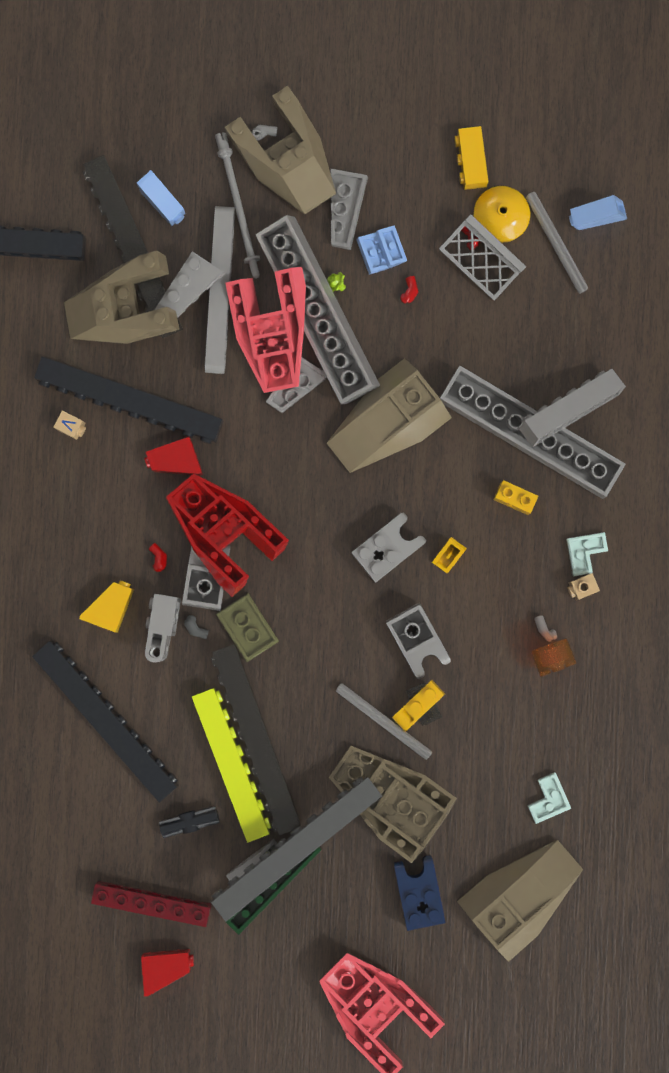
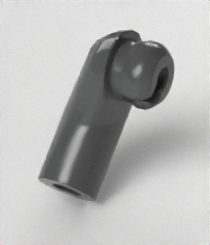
(193, 629)

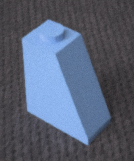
(161, 198)
(598, 213)

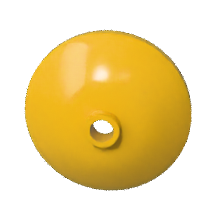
(506, 225)

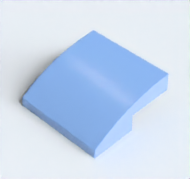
(381, 250)

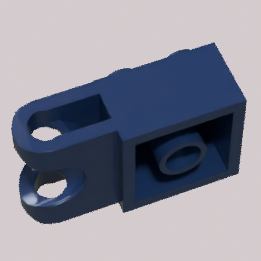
(419, 889)

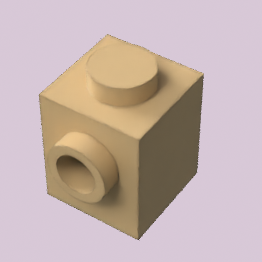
(583, 587)

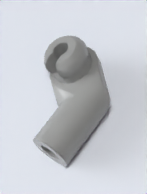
(264, 130)
(543, 630)

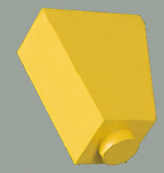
(109, 607)

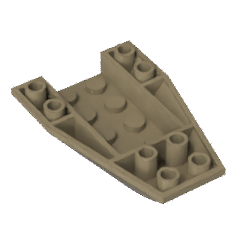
(389, 418)
(521, 897)

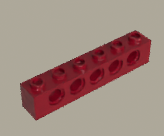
(151, 903)

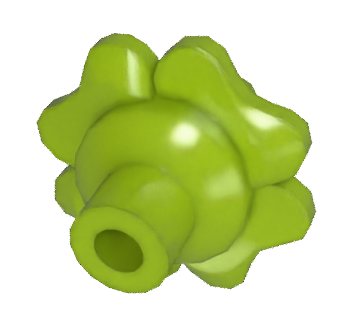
(336, 282)

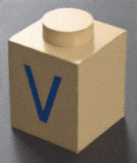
(70, 425)

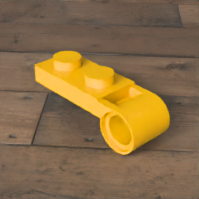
(418, 705)

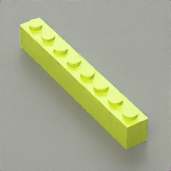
(231, 765)

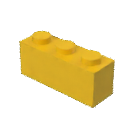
(471, 158)

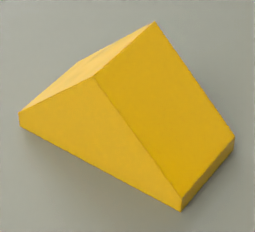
(449, 555)

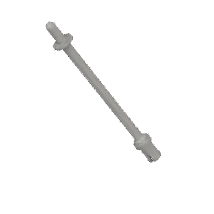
(225, 154)

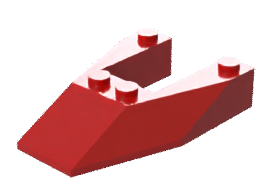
(214, 520)

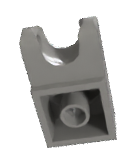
(392, 546)
(196, 576)
(161, 625)
(419, 644)

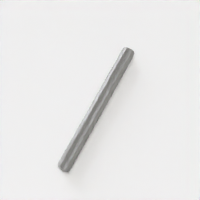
(557, 242)
(385, 722)

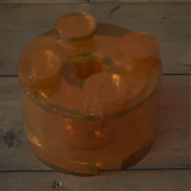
(553, 657)

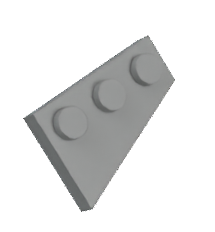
(309, 379)

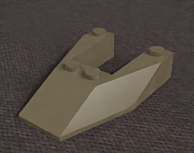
(293, 166)
(110, 307)

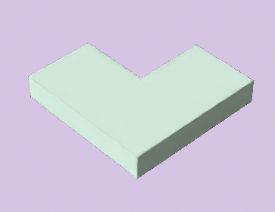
(581, 547)
(554, 801)

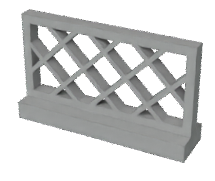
(494, 245)

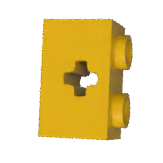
(515, 497)

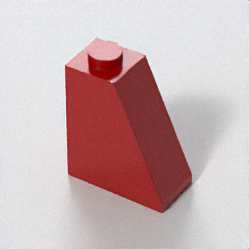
(174, 458)
(164, 968)

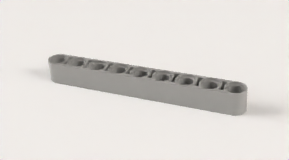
(218, 298)

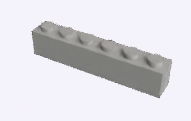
(571, 407)

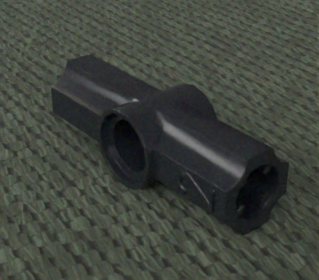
(189, 822)

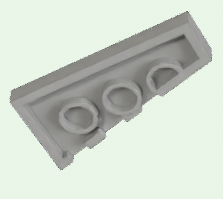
(346, 206)
(189, 283)

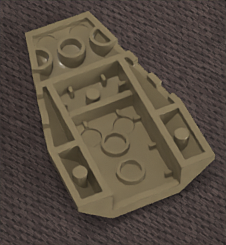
(409, 806)

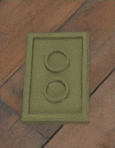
(247, 627)

